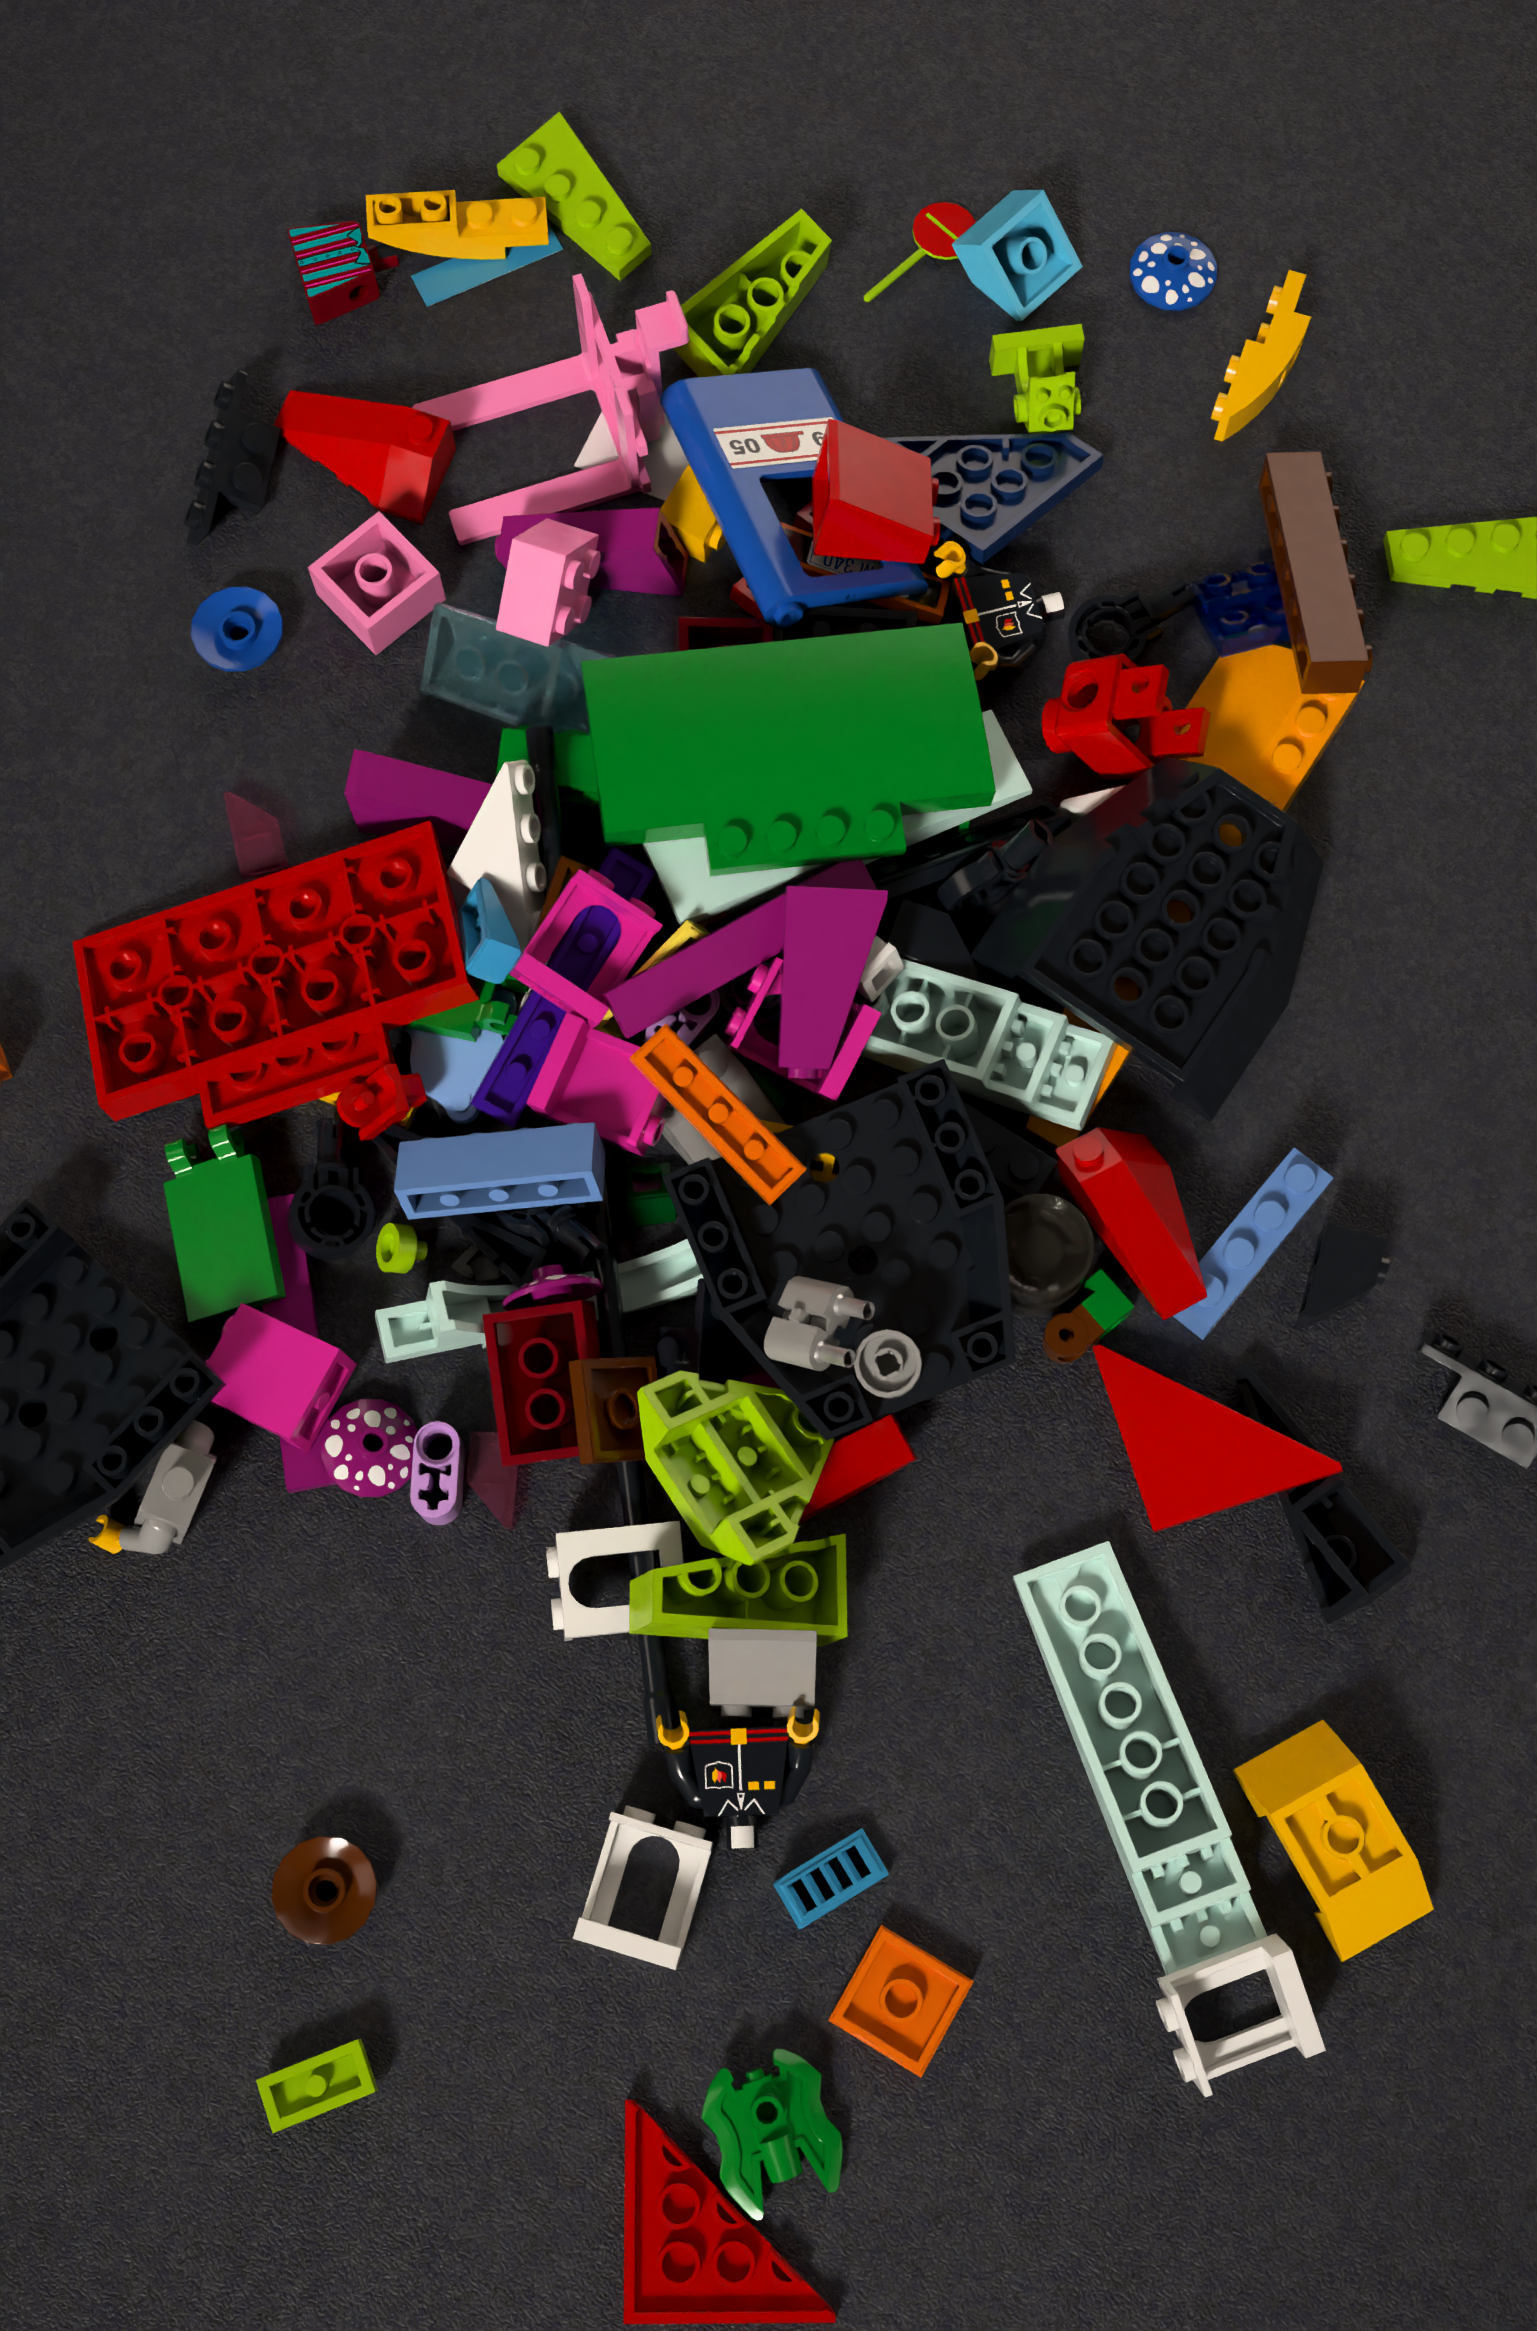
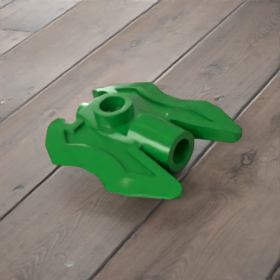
(767, 2124)

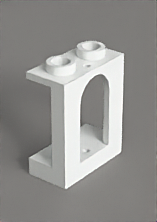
(574, 1546)
(620, 1839)
(1292, 2028)

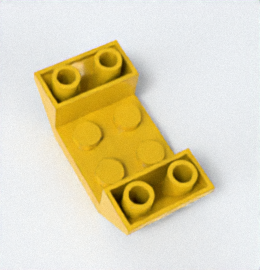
(1337, 1837)

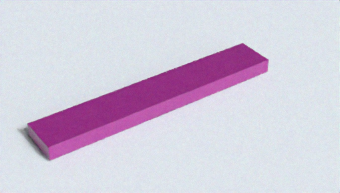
(716, 956)
(301, 1469)

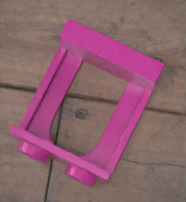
(635, 928)
(754, 1047)

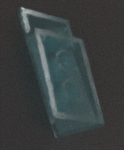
(504, 673)

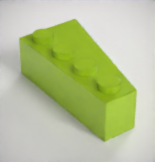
(753, 299)
(786, 1591)

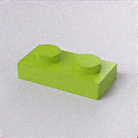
(316, 2085)

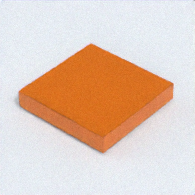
(900, 2001)

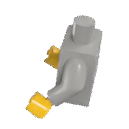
(168, 1499)

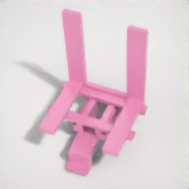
(628, 392)

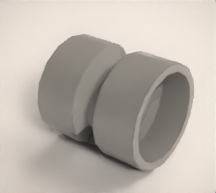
(888, 1363)

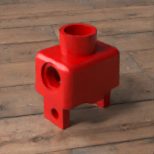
(1105, 698)

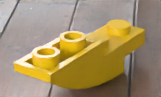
(452, 229)
(1263, 363)

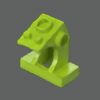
(1038, 359)

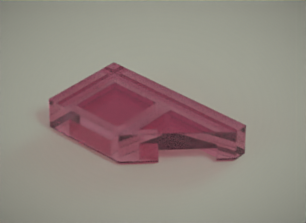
(255, 837)
(490, 1481)

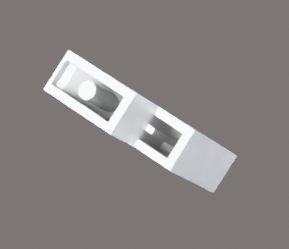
(505, 849)

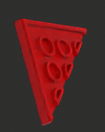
(1195, 1452)
(693, 2250)

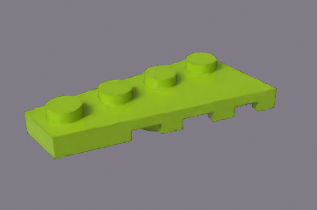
(576, 196)
(1467, 554)

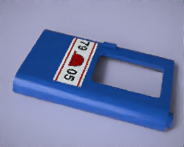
(756, 432)

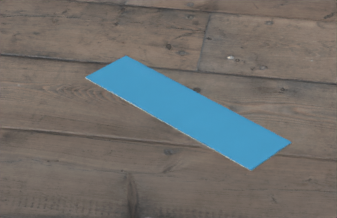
(463, 274)

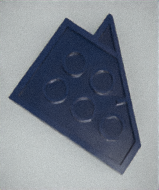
(1000, 482)

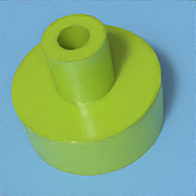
(399, 1248)

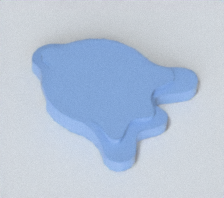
(456, 1066)

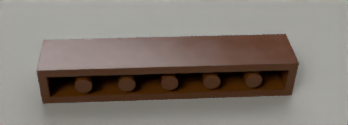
(1313, 573)

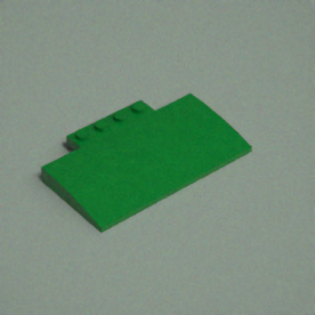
(788, 745)

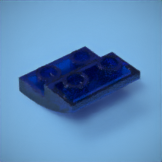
(1241, 609)

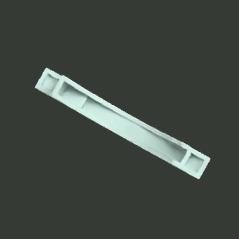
(454, 1311)

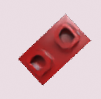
(380, 1100)

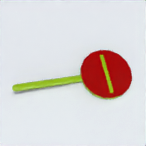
(933, 233)

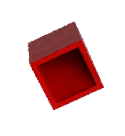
(872, 498)

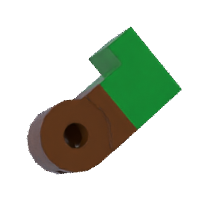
(1076, 1332)

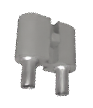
(810, 1321)

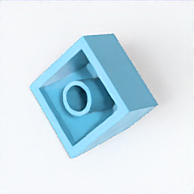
(1018, 252)

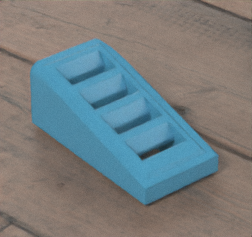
(487, 935)
(793, 1902)

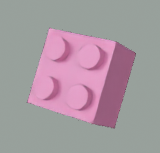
(548, 582)
(377, 583)

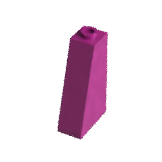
(634, 545)
(399, 794)
(823, 961)

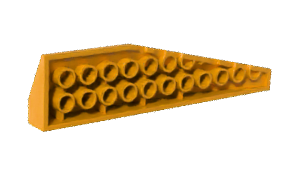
(1264, 739)

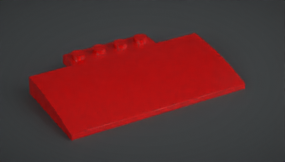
(274, 983)

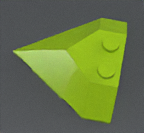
(732, 1461)

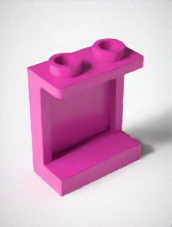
(593, 1081)
(278, 1376)

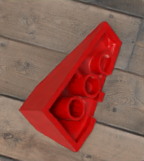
(376, 447)
(1136, 1211)

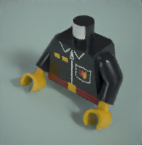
(997, 612)
(740, 1771)

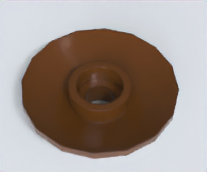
(298, 1883)

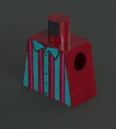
(338, 267)

